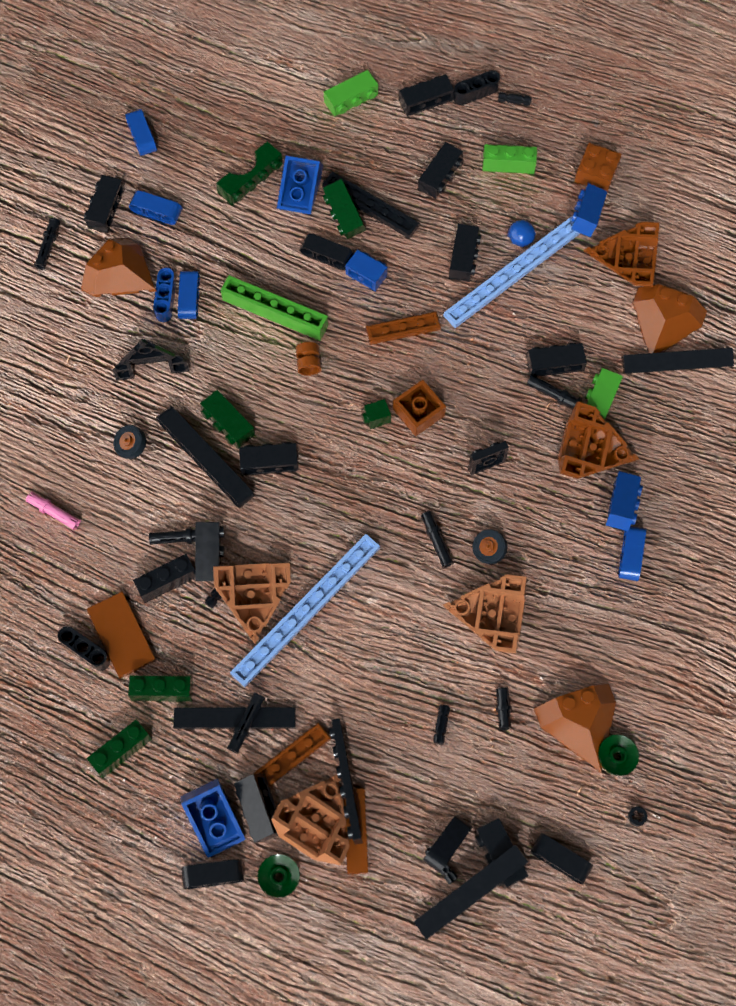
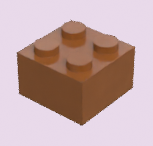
(598, 167)
(419, 407)

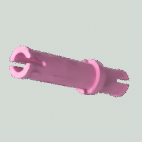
(46, 506)

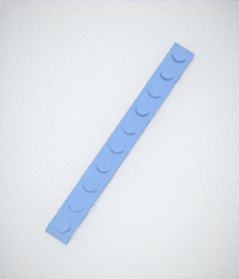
(510, 274)
(304, 610)

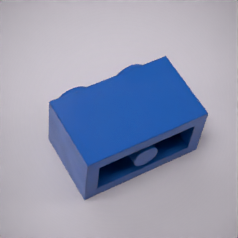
(366, 270)

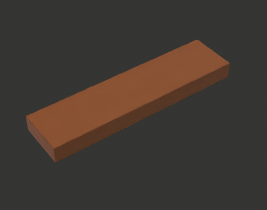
(403, 328)
(294, 754)
(357, 854)

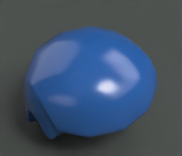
(521, 233)

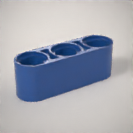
(140, 132)
(155, 207)
(164, 287)
(188, 295)
(632, 553)

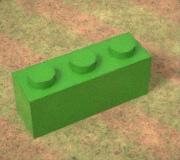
(351, 93)
(509, 159)
(604, 391)

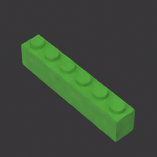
(274, 308)

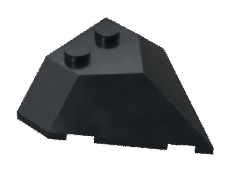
(149, 352)

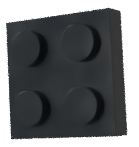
(486, 458)

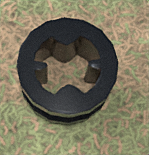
(635, 822)

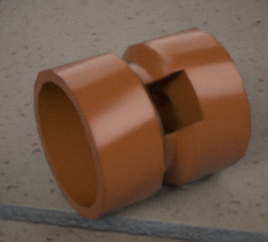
(308, 361)

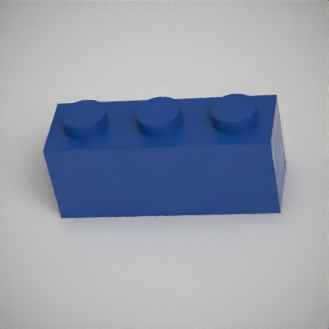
(588, 209)
(624, 501)

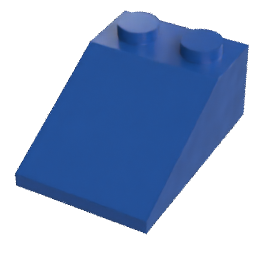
(299, 185)
(212, 818)

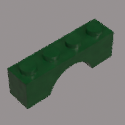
(234, 187)

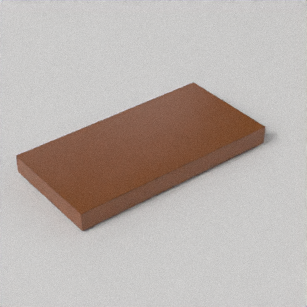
(121, 635)

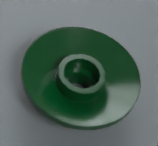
(625, 748)
(278, 864)

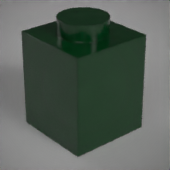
(376, 414)

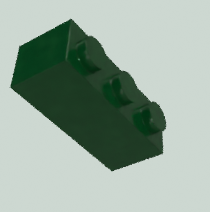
(343, 209)
(227, 419)
(161, 688)
(119, 748)

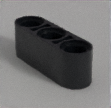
(476, 87)
(326, 251)
(77, 642)
(447, 843)
(561, 859)
(212, 874)

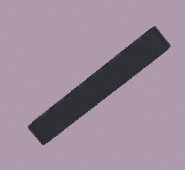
(205, 457)

